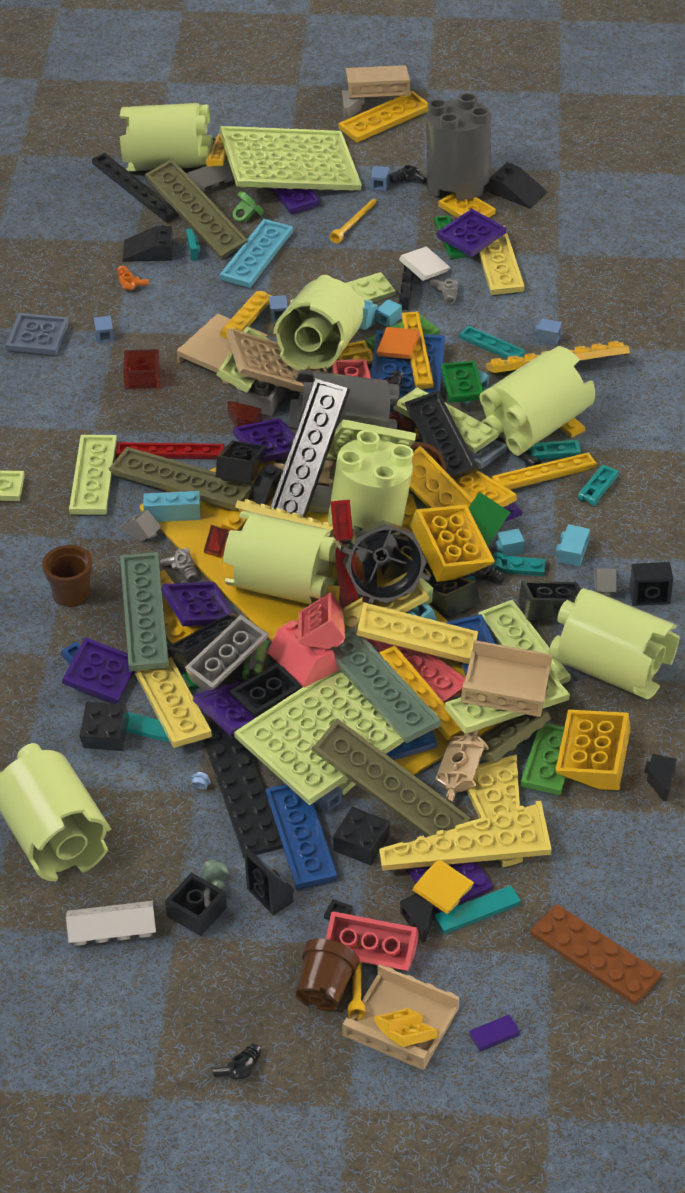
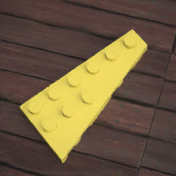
(496, 792)

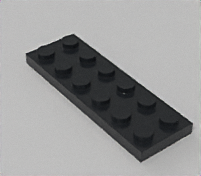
(439, 430)

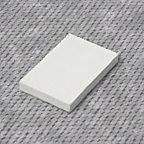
(424, 263)

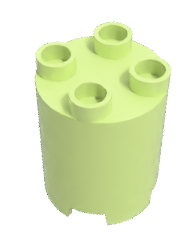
(164, 134)
(319, 324)
(537, 399)
(374, 479)
(281, 558)
(614, 642)
(51, 813)

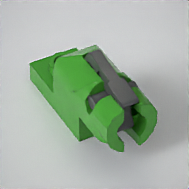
(256, 661)

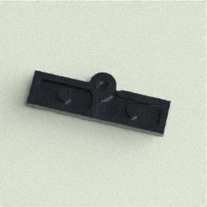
(406, 288)

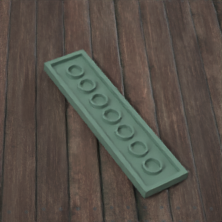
(144, 612)
(384, 688)

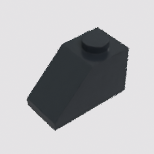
(265, 484)
(661, 774)
(418, 914)

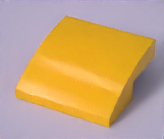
(357, 350)
(443, 886)
(405, 1027)

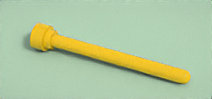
(338, 234)
(356, 1004)

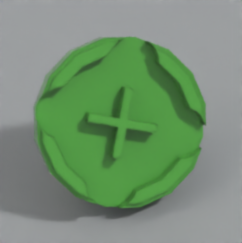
(247, 205)

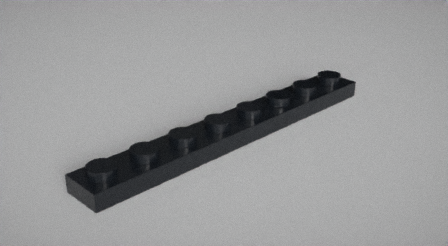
(135, 187)

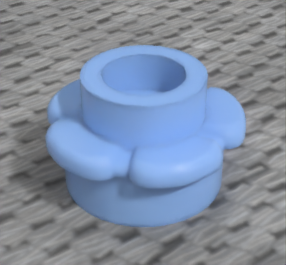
(200, 780)

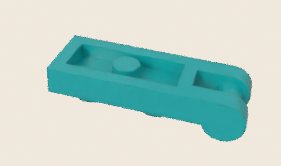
(555, 449)
(598, 484)
(519, 565)

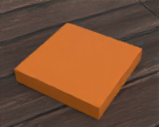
(398, 342)

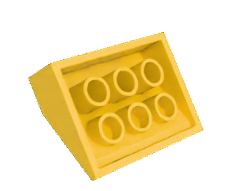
(450, 541)
(594, 748)

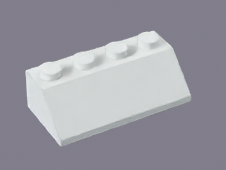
(110, 922)

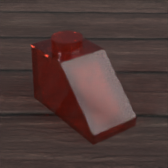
(243, 414)

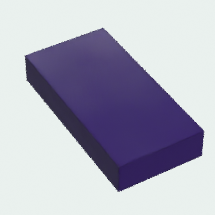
(494, 1033)

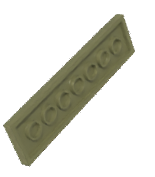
(196, 209)
(179, 477)
(387, 781)

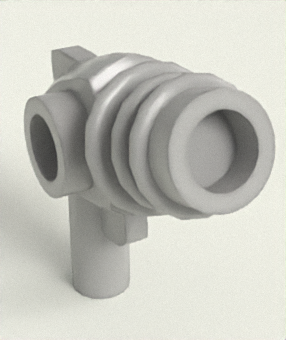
(448, 289)
(184, 563)

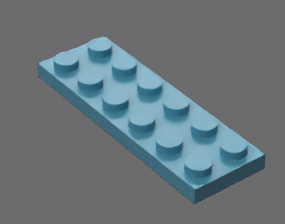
(256, 253)

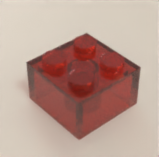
(141, 369)

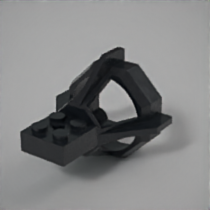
(377, 548)

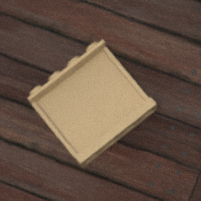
(378, 81)
(207, 346)
(507, 678)
(395, 992)

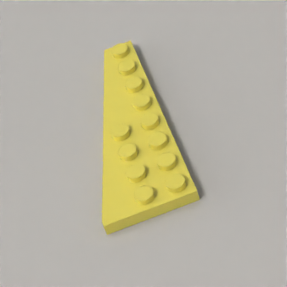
(495, 838)

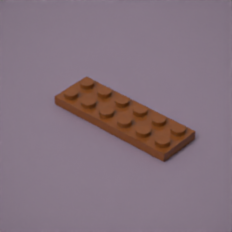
(595, 954)

